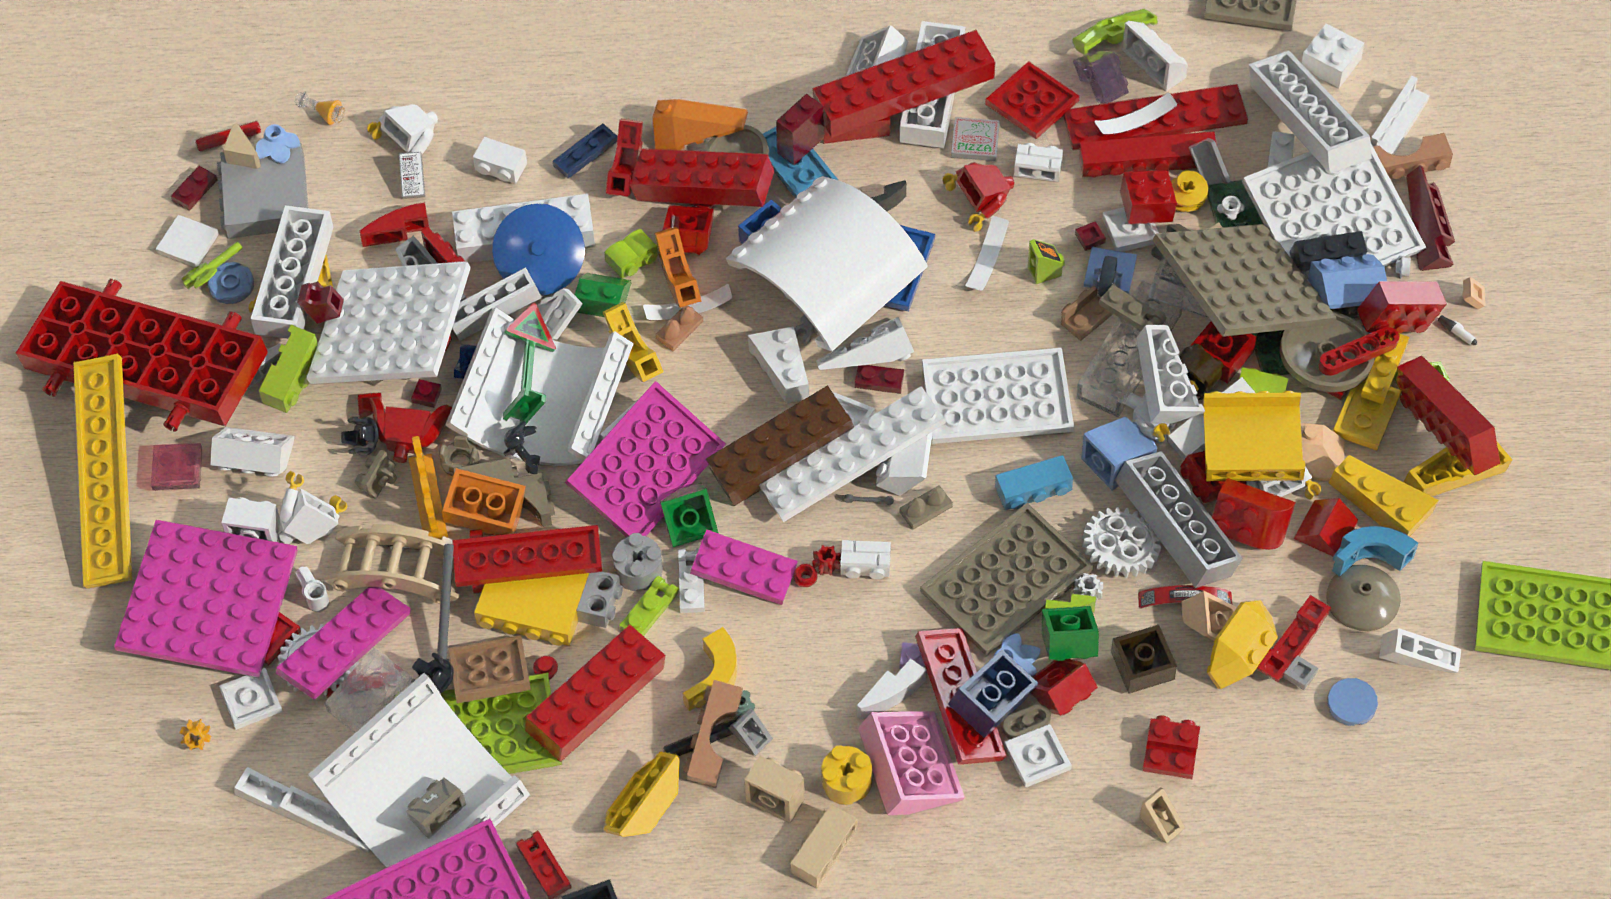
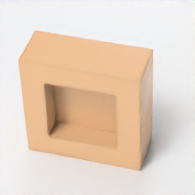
(1473, 293)

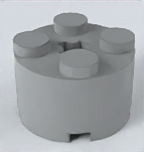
(637, 562)

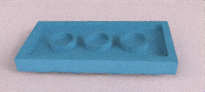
(797, 176)

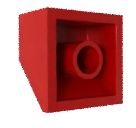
(1063, 685)

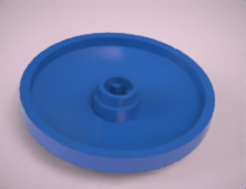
(542, 242)

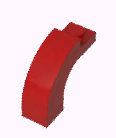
(626, 156)

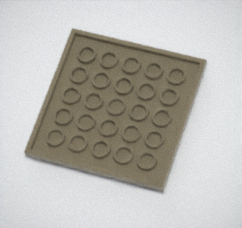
(1244, 279)

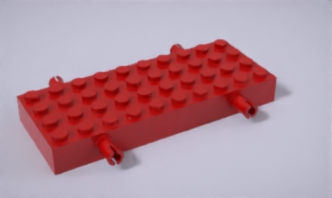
(165, 355)

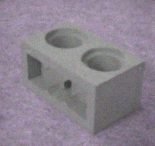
(595, 598)

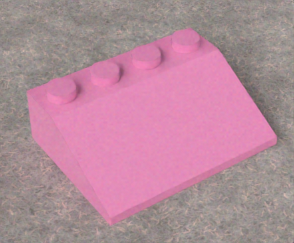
(910, 761)

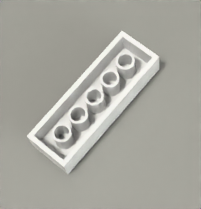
(930, 121)
(477, 226)
(292, 262)

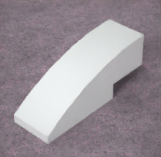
(892, 689)

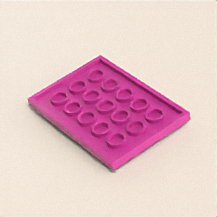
(644, 461)

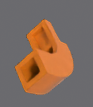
(675, 268)

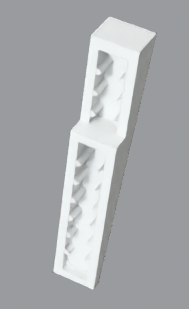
(296, 806)

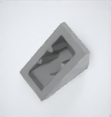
(751, 731)

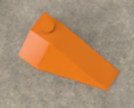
(685, 122)

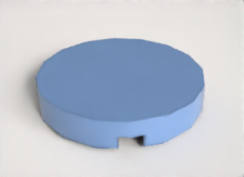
(231, 283)
(1352, 701)

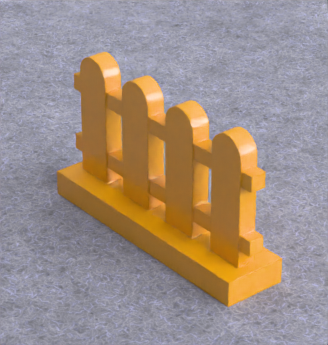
(427, 492)

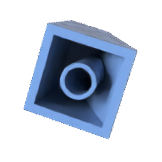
(1111, 445)

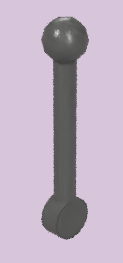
(848, 498)

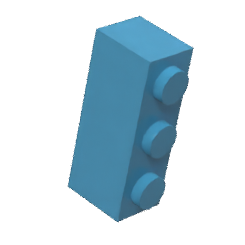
(1034, 483)

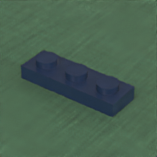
(585, 151)

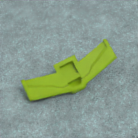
(1111, 29)

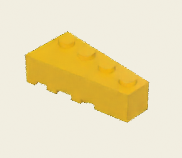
(1445, 472)
(1382, 496)

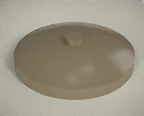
(1304, 347)

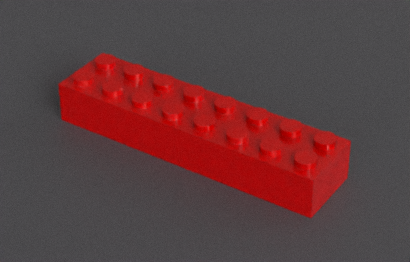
(905, 82)

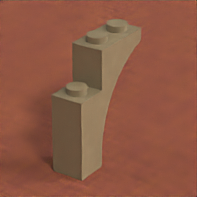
(536, 489)

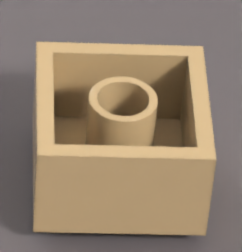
(775, 788)

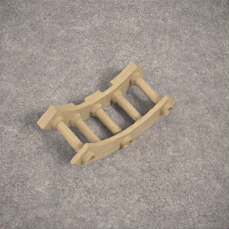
(399, 537)

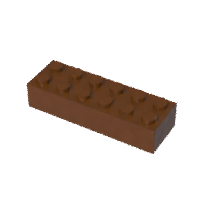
(778, 444)

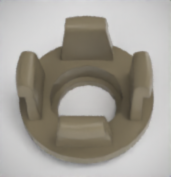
(458, 447)

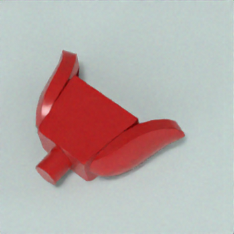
(400, 425)

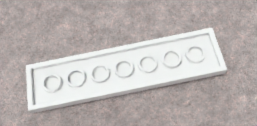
(852, 454)

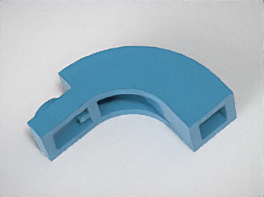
(1377, 543)

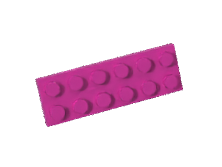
(343, 641)

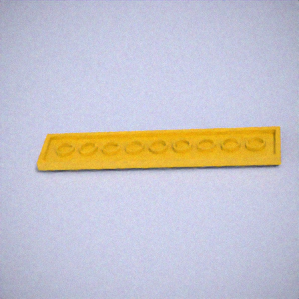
(102, 471)

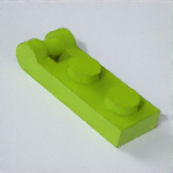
(650, 606)

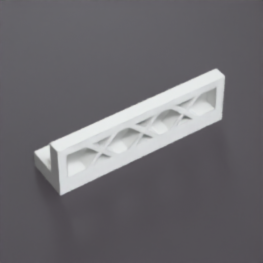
(1400, 117)

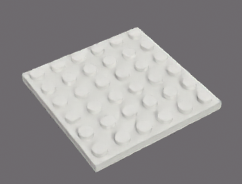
(1308, 202)
(390, 323)

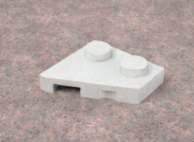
(559, 311)

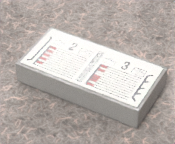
(412, 175)

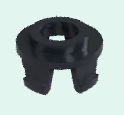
(364, 430)
(438, 670)

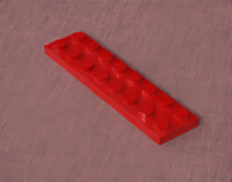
(1193, 113)

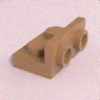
(1084, 314)

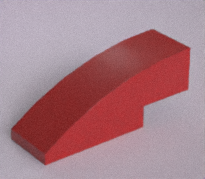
(395, 225)

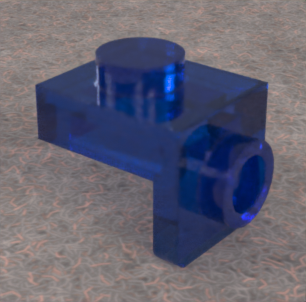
(462, 365)

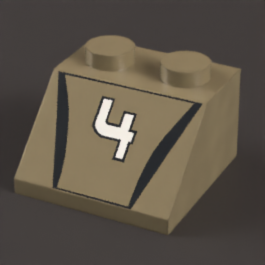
(436, 806)

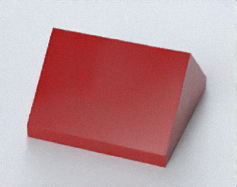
(1326, 525)

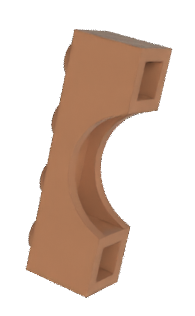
(1432, 155)
(722, 703)

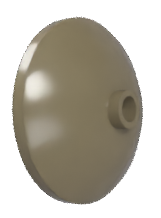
(744, 141)
(1361, 608)

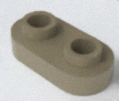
(1025, 720)

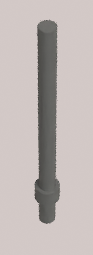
(445, 600)

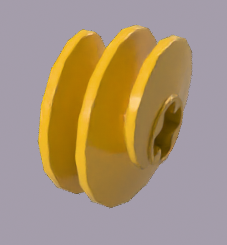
(1190, 191)

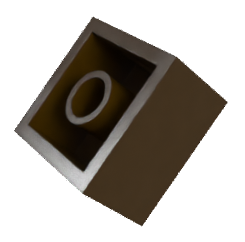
(1143, 659)

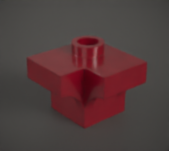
(320, 302)

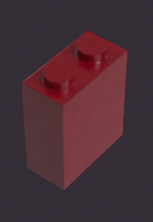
(800, 129)

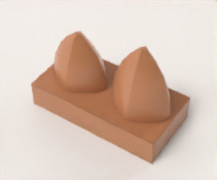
(679, 327)

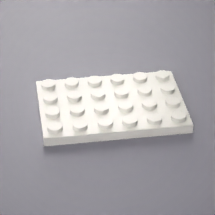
(999, 395)

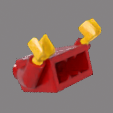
(983, 187)

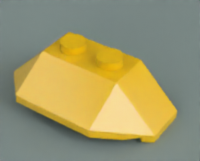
(1241, 644)
(644, 797)

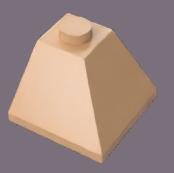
(1321, 450)
(1206, 614)

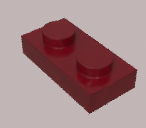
(194, 187)
(879, 378)

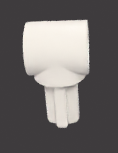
(311, 588)

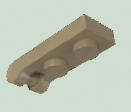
(1130, 308)

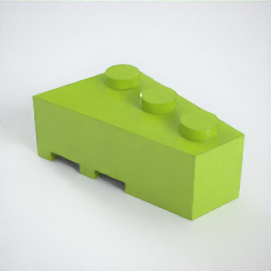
(289, 376)

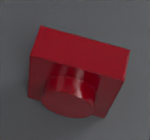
(1090, 236)
(426, 393)

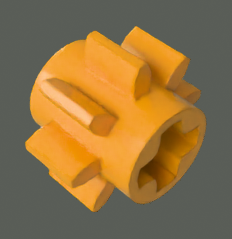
(194, 740)

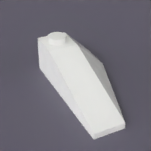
(884, 345)

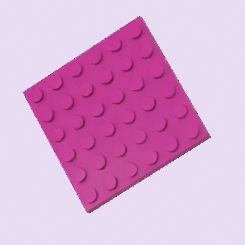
(206, 598)

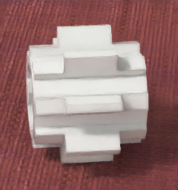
(1090, 582)

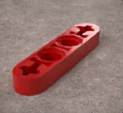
(1361, 354)

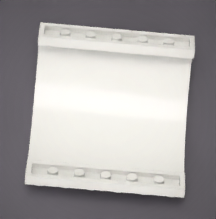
(833, 257)
(576, 386)
(397, 759)

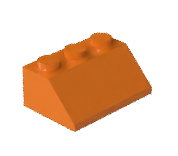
(483, 503)

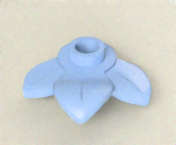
(278, 146)
(1022, 654)

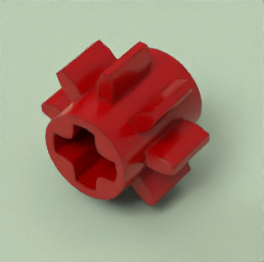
(826, 560)

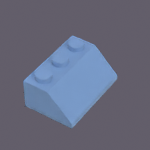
(1346, 280)

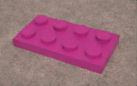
(744, 567)

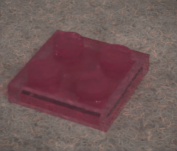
(176, 466)

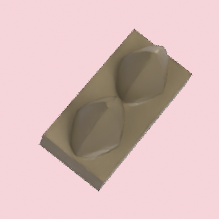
(926, 507)

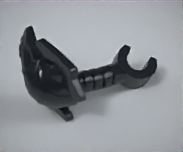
(514, 442)

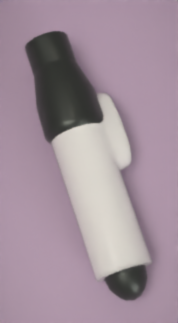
(1458, 329)

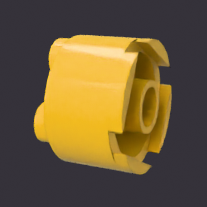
(849, 762)

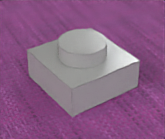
(1300, 672)

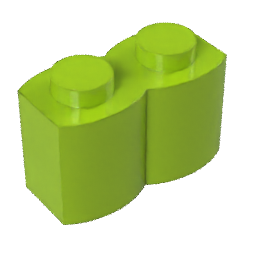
(631, 253)

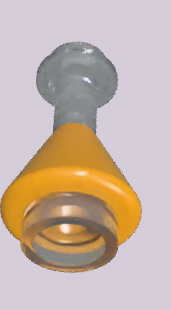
(330, 111)

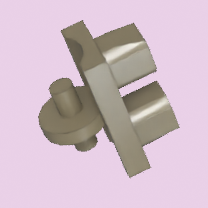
(379, 473)

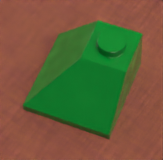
(688, 514)

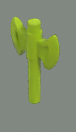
(204, 272)

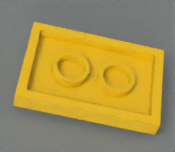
(1365, 420)

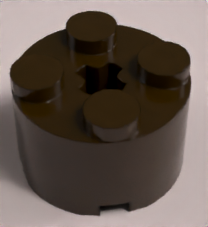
(1201, 368)

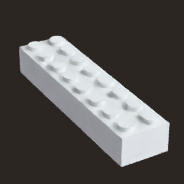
(1310, 112)

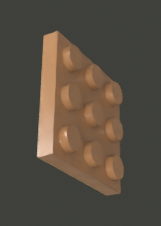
(489, 669)

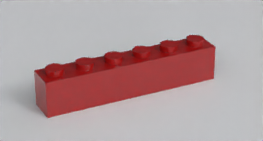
(1139, 154)

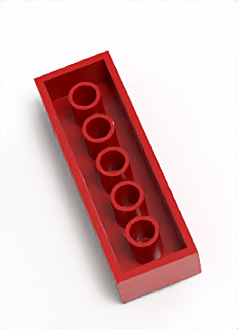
(702, 177)
(1448, 415)
(594, 693)

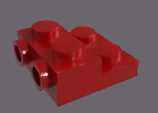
(438, 249)
(1194, 470)
(1171, 747)

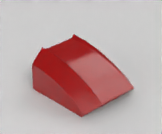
(693, 226)

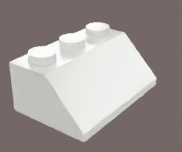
(878, 48)
(1153, 55)
(251, 451)
(905, 468)

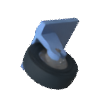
(1109, 269)

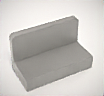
(1209, 162)

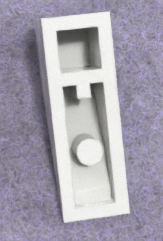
(1418, 651)

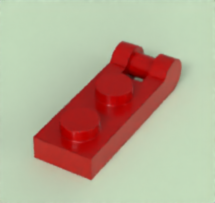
(544, 865)

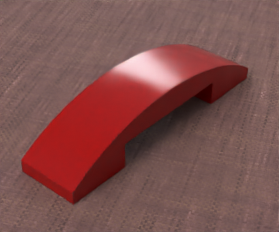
(1295, 638)

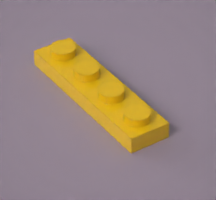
(1383, 372)

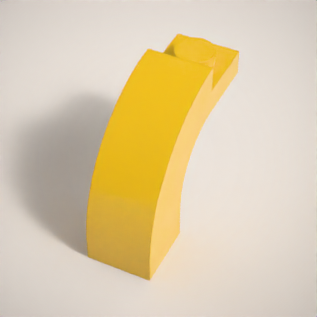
(641, 360)
(723, 655)

